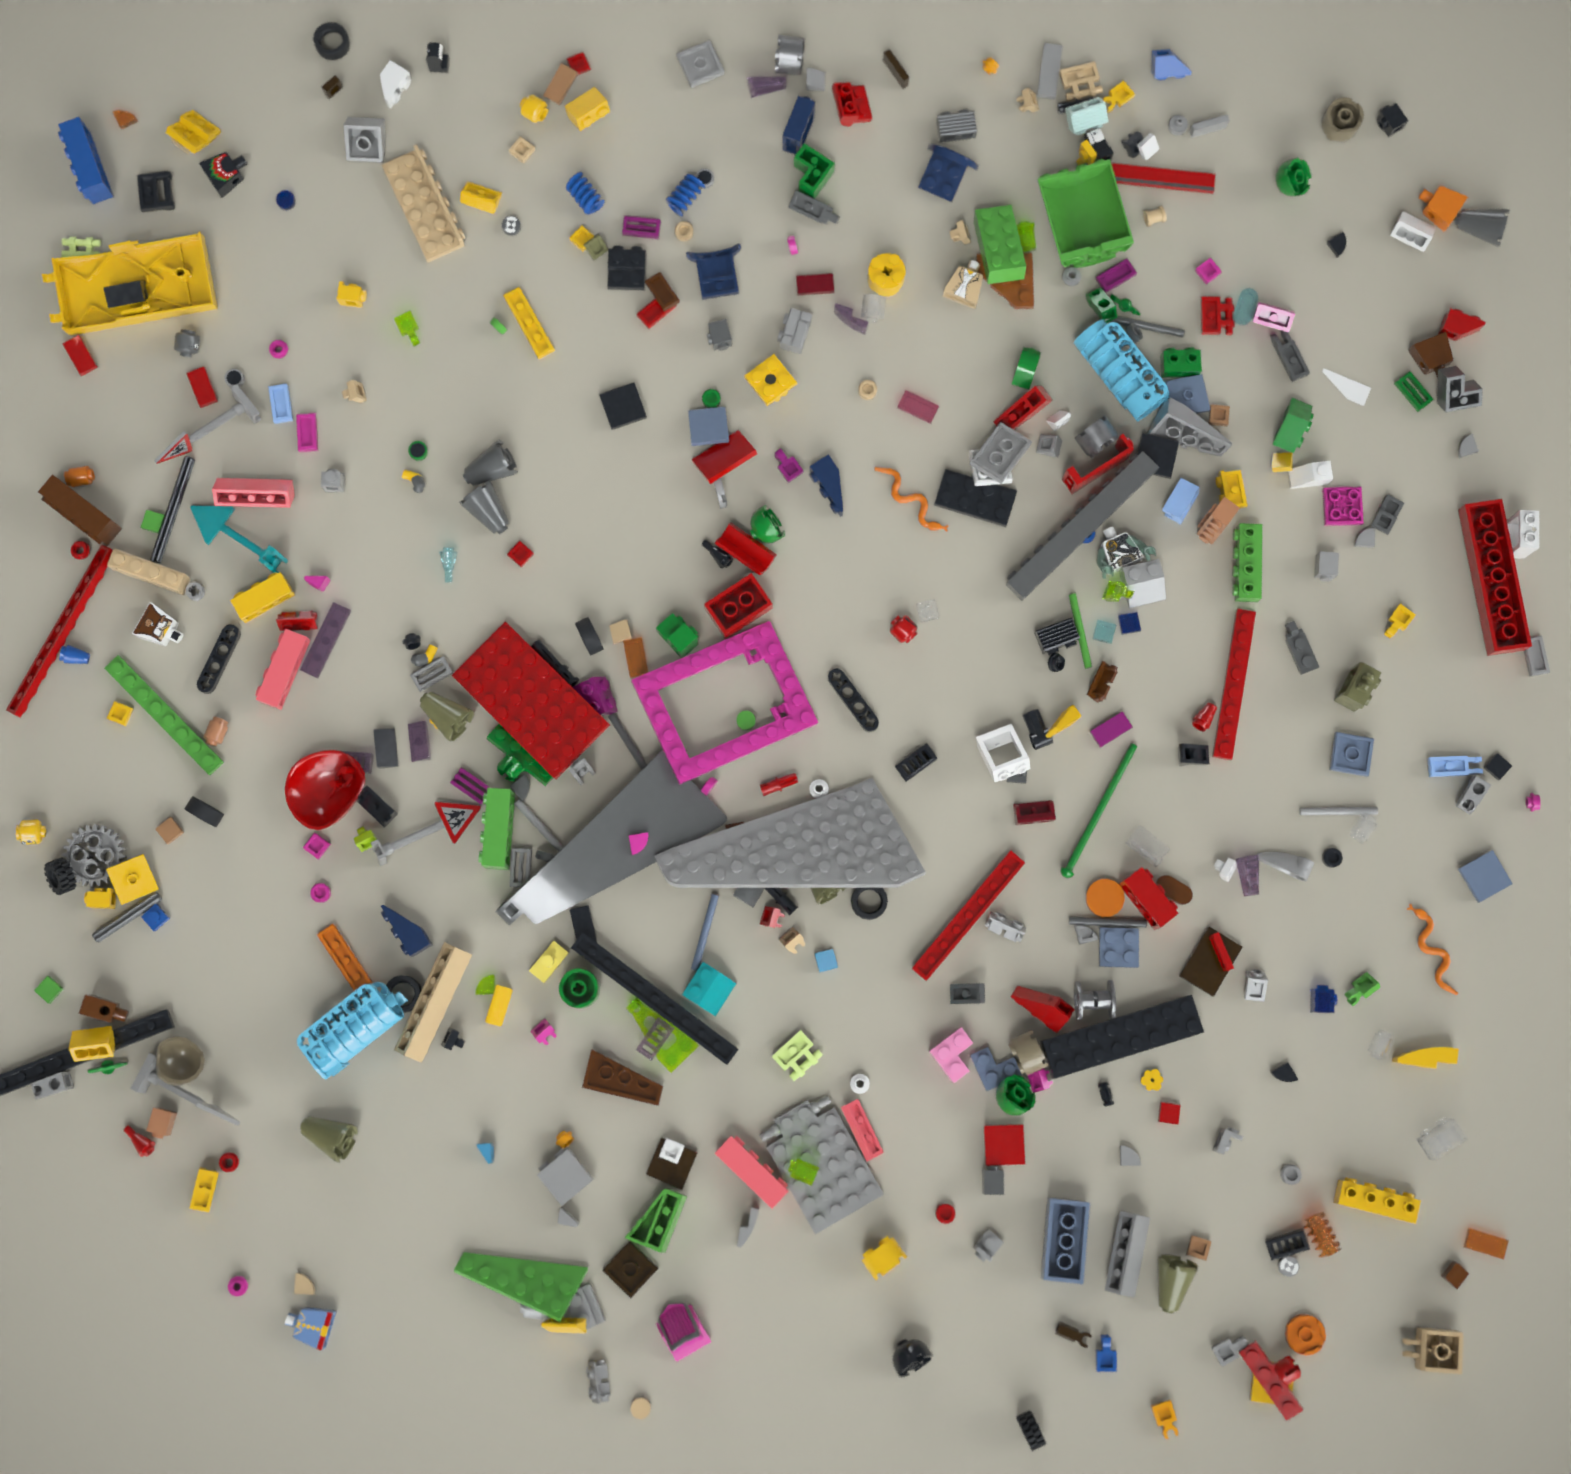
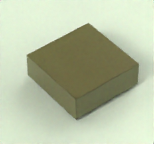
(596, 247)

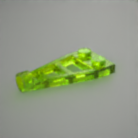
(674, 1055)

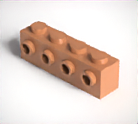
(1216, 520)

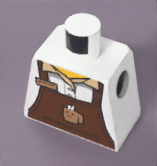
(157, 627)

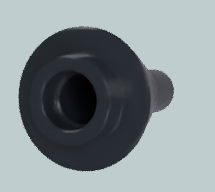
(721, 557)

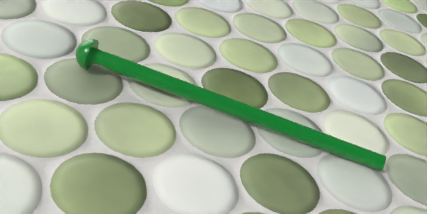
(1067, 871)

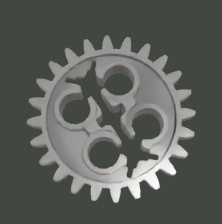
(106, 843)

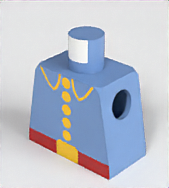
(312, 1326)

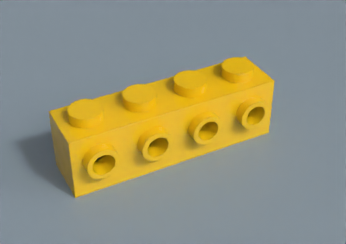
(1377, 1201)

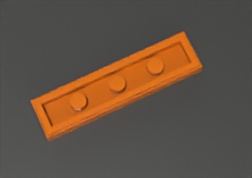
(344, 957)

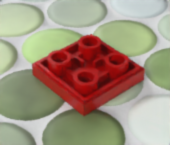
(1004, 1145)

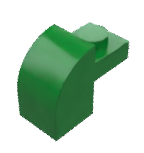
(1026, 368)

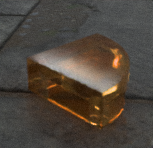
(124, 118)

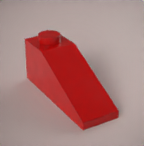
(1025, 408)

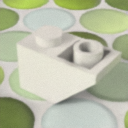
(394, 81)

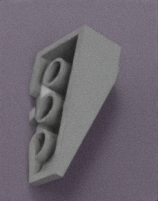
(1181, 424)

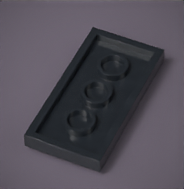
(982, 502)

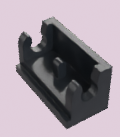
(126, 293)
(376, 806)

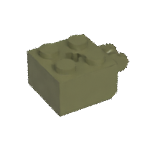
(1358, 687)

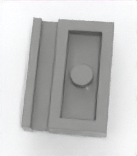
(586, 1306)

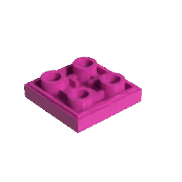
(1342, 506)

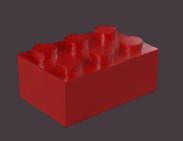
(738, 606)
(1149, 898)

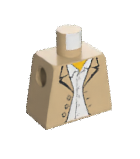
(965, 285)

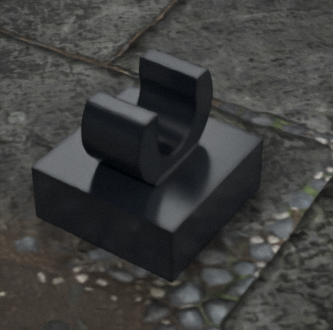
(1131, 144)
(451, 1039)

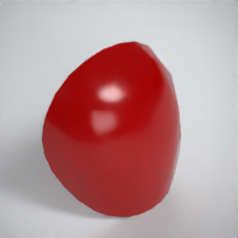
(323, 788)

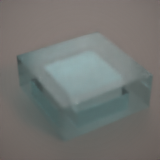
(1104, 632)

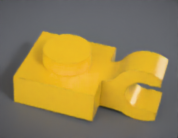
(1086, 153)
(1400, 620)

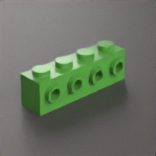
(1247, 563)

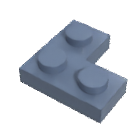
(989, 1072)

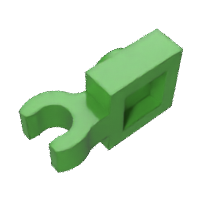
(1363, 986)

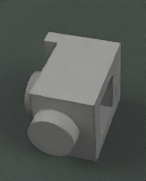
(333, 481)

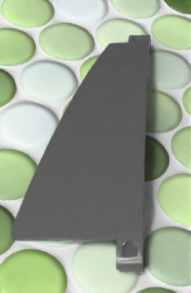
(602, 851)

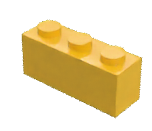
(262, 597)

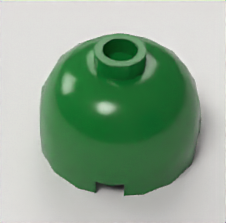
(1293, 177)
(766, 525)
(1015, 1095)

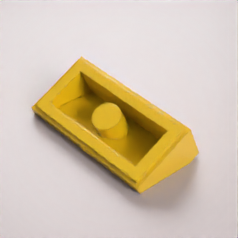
(480, 197)
(498, 1005)
(567, 1325)

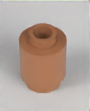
(215, 731)

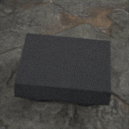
(623, 406)
(1161, 452)

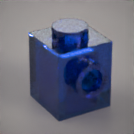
(1323, 1000)

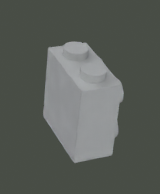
(564, 1176)

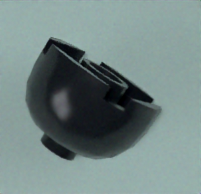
(910, 1356)

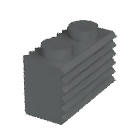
(956, 126)

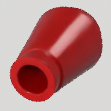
(1204, 717)

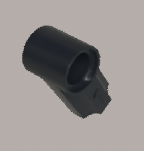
(1037, 729)

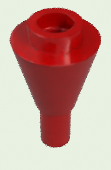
(141, 1143)

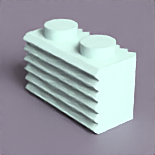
(1086, 116)

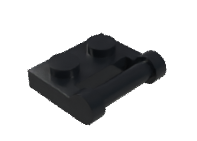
(149, 191)

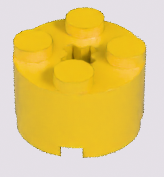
(882, 265)
(884, 1257)

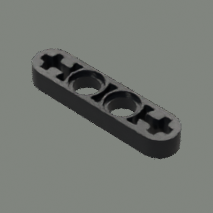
(216, 658)
(855, 698)

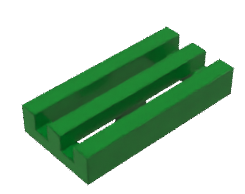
(1408, 395)

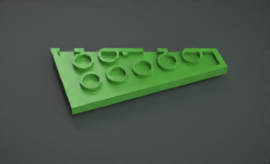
(535, 1284)

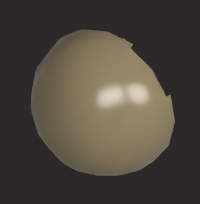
(178, 1061)

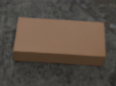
(560, 84)

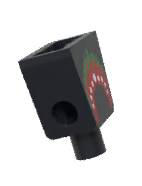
(224, 172)

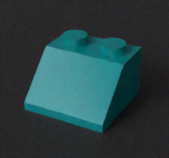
(709, 989)

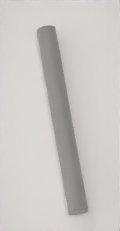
(1339, 811)
(539, 825)

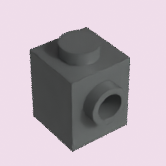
(719, 335)

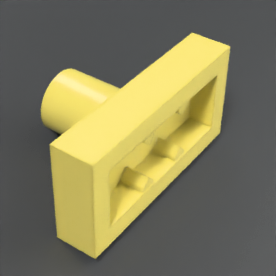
(549, 962)

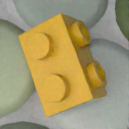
(1232, 487)

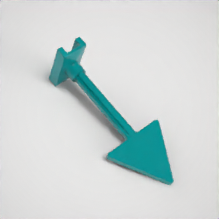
(213, 519)

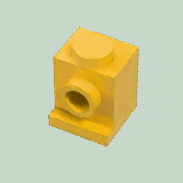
(351, 295)
(100, 898)

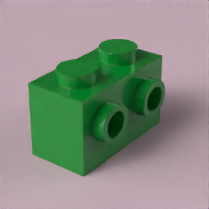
(1180, 362)

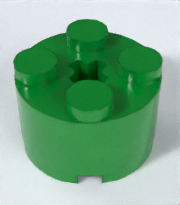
(569, 984)

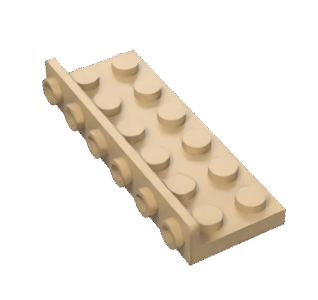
(424, 204)

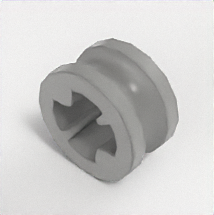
(198, 596)

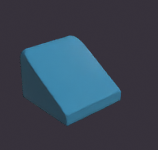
(826, 960)
(487, 1151)

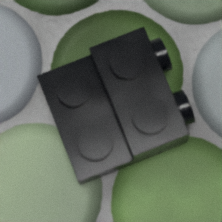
(626, 268)

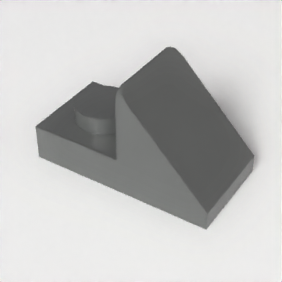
(967, 993)

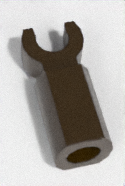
(1071, 1333)

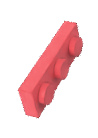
(862, 1130)

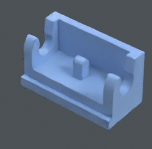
(1181, 500)

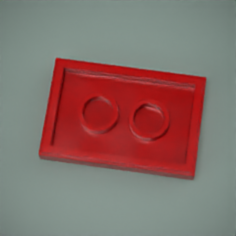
(724, 457)

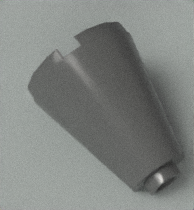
(1484, 224)
(491, 465)
(486, 508)

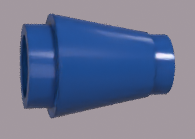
(73, 655)

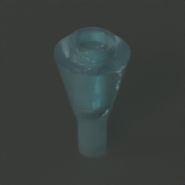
(448, 559)

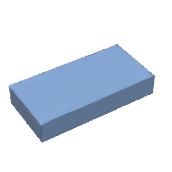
(280, 403)

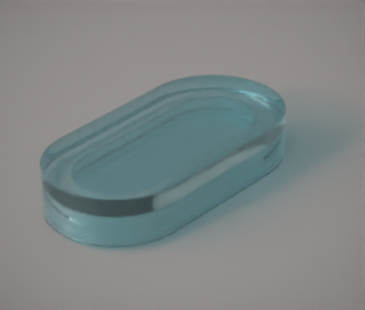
(1245, 306)

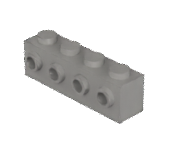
(1127, 1254)

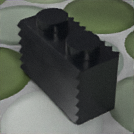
(1057, 636)

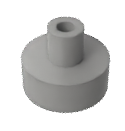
(1178, 125)

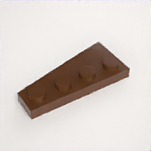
(615, 1079)

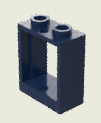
(798, 125)

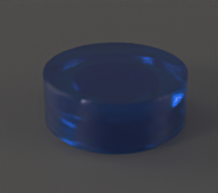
(285, 200)

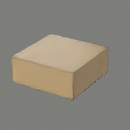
(522, 150)

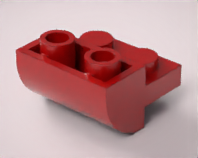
(851, 103)

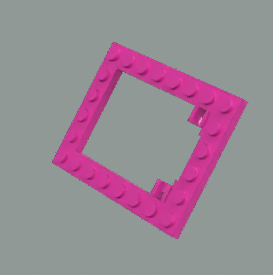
(768, 647)

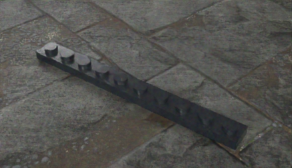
(654, 998)
(64, 1061)

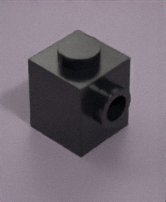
(1391, 119)

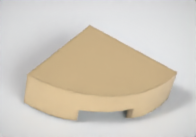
(303, 1285)

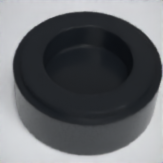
(1332, 857)

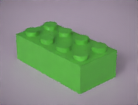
(999, 244)
(497, 829)

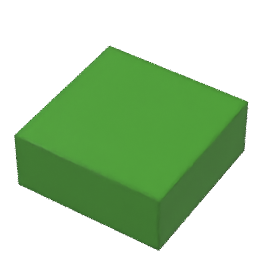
(152, 521)
(48, 989)

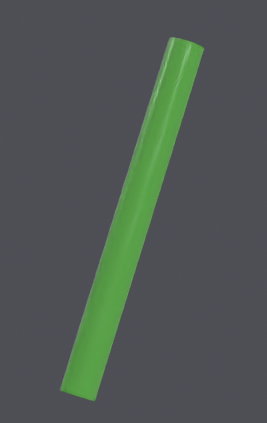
(1080, 629)

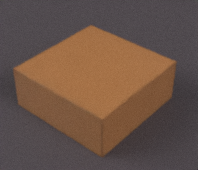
(1219, 415)
(169, 830)
(1198, 1247)

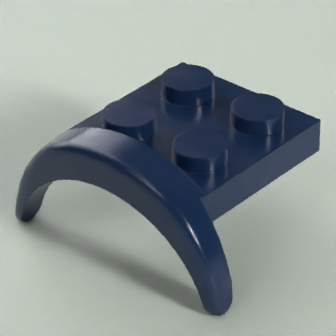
(945, 172)
(716, 272)

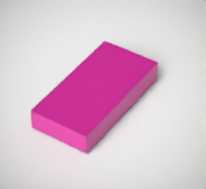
(307, 432)

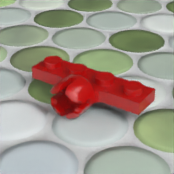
(1274, 1378)

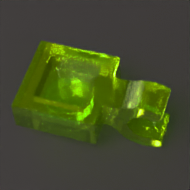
(407, 325)
(1115, 591)

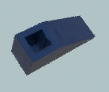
(828, 478)
(411, 935)

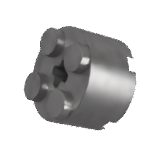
(789, 55)
(1096, 436)

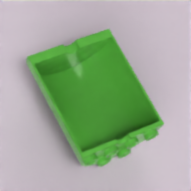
(1086, 214)

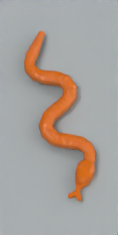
(911, 497)
(1421, 914)

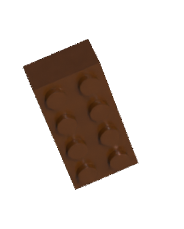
(79, 511)

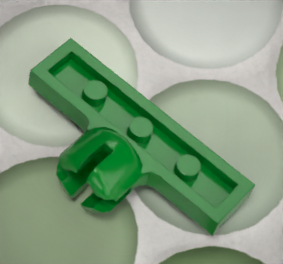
(516, 757)

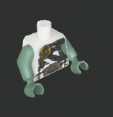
(1121, 552)

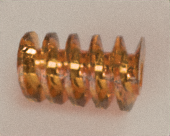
(1322, 1235)

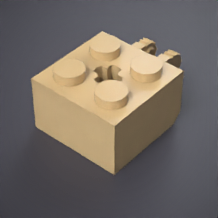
(1425, 1353)

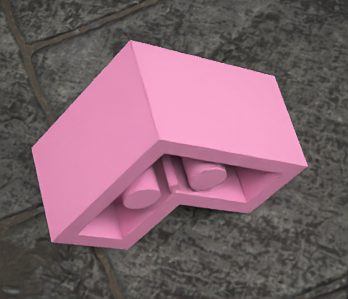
(947, 1054)

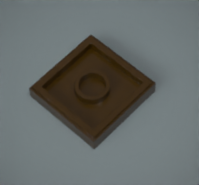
(670, 1172)
(630, 1269)

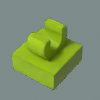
(364, 839)

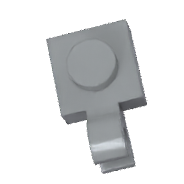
(1227, 1351)

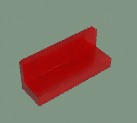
(746, 549)

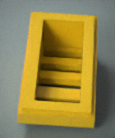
(1065, 720)

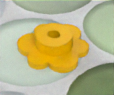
(1157, 1080)

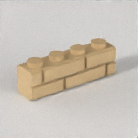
(148, 571)

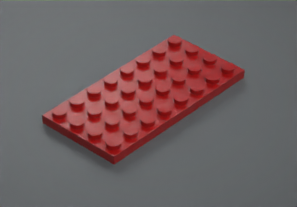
(530, 700)

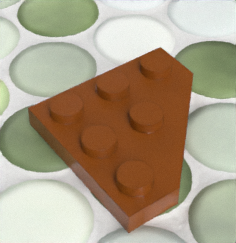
(1018, 292)

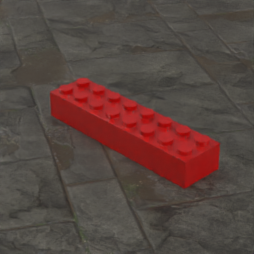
(1494, 577)

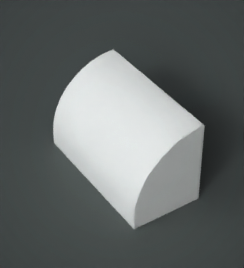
(1413, 231)

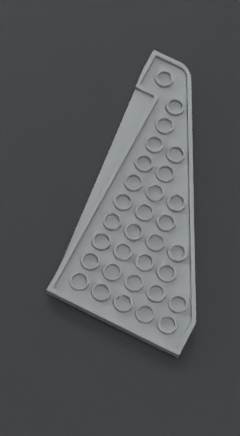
(822, 843)

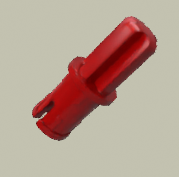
(778, 784)

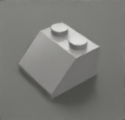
(365, 139)
(1147, 582)

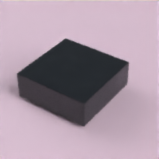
(1497, 766)

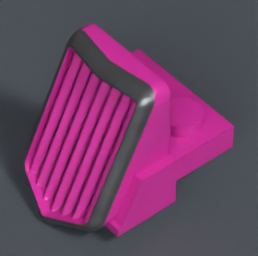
(682, 1330)

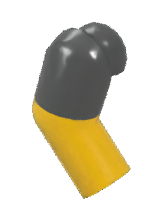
(416, 479)
(425, 658)

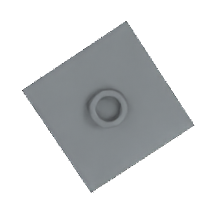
(700, 64)

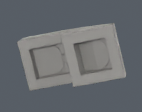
(745, 1231)

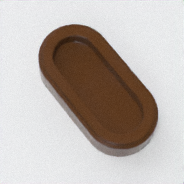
(1175, 890)

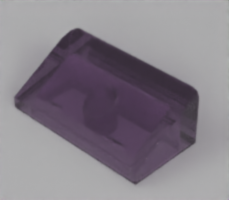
(419, 741)

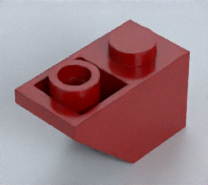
(1460, 325)

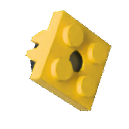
(770, 380)

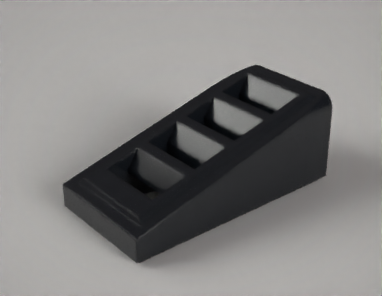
(928, 751)
(1304, 1247)

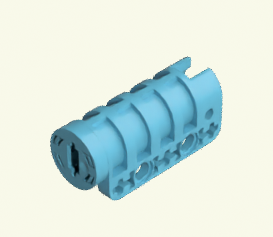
(1119, 371)

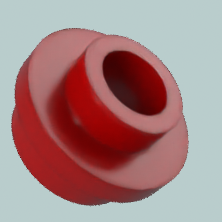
(76, 546)
(223, 1159)

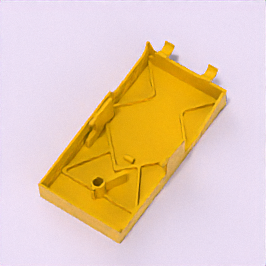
(174, 275)

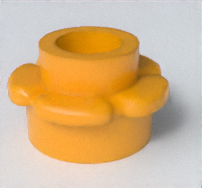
(990, 65)
(564, 1139)

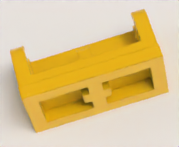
(204, 1190)

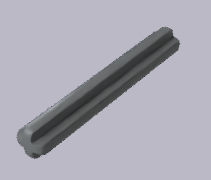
(126, 917)

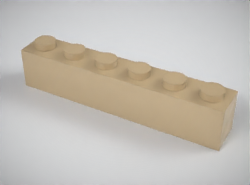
(432, 1002)

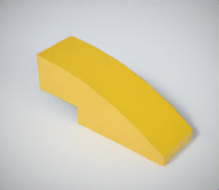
(1428, 1057)

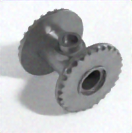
(1095, 1000)

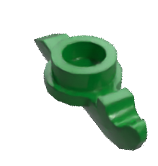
(1125, 305)
(107, 1067)

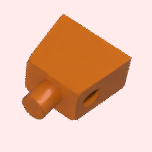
(1442, 206)

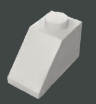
(1311, 475)

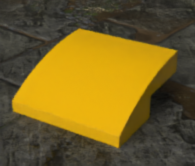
(193, 131)

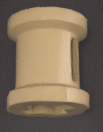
(1154, 216)

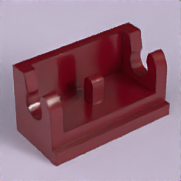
(1034, 812)

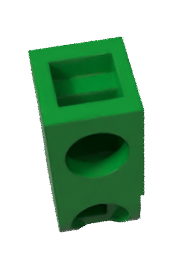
(1102, 305)

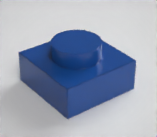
(155, 917)

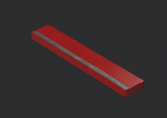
(1164, 178)

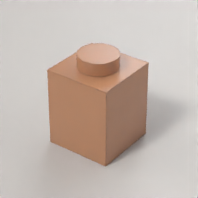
(161, 1122)

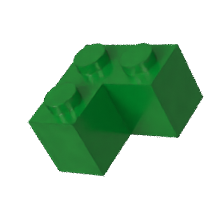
(816, 170)
(1295, 422)
(678, 635)

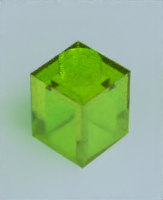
(803, 1171)

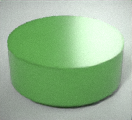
(498, 326)
(746, 720)

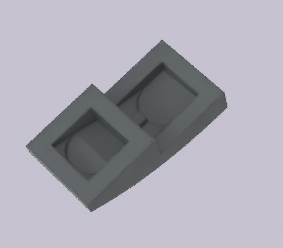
(1387, 514)

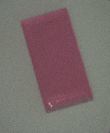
(918, 407)

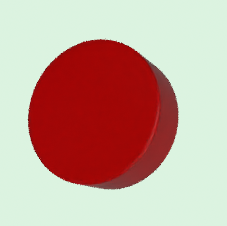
(945, 1213)

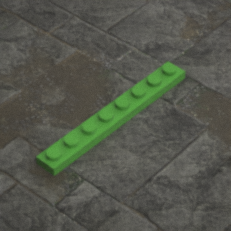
(164, 715)

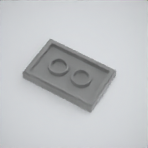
(1000, 453)

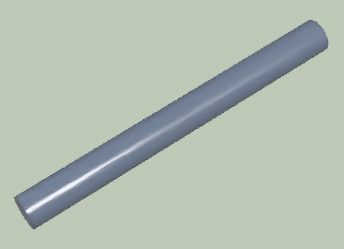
(704, 932)

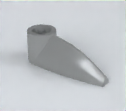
(1292, 865)

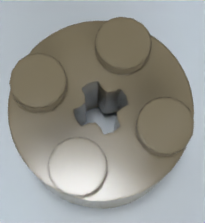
(1342, 119)
(1028, 1053)

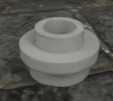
(1071, 281)

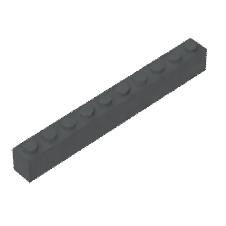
(1085, 522)

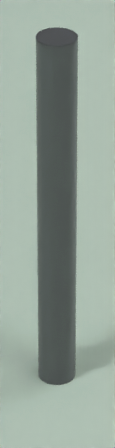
(1150, 326)
(627, 740)
(1107, 922)

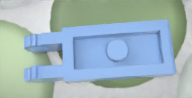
(1452, 766)

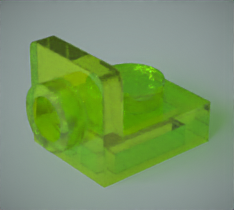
(1027, 236)

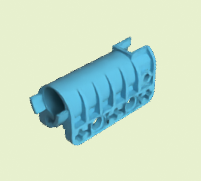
(353, 1031)

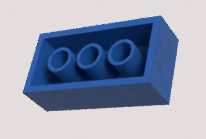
(85, 160)

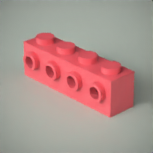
(253, 492)
(283, 669)
(752, 1172)

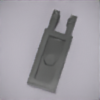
(1290, 357)

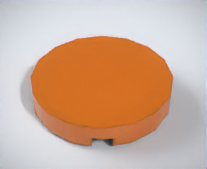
(1105, 897)
(1305, 1334)

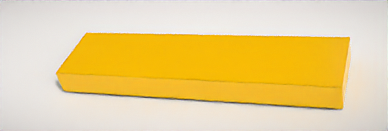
(528, 322)

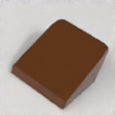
(1455, 1274)

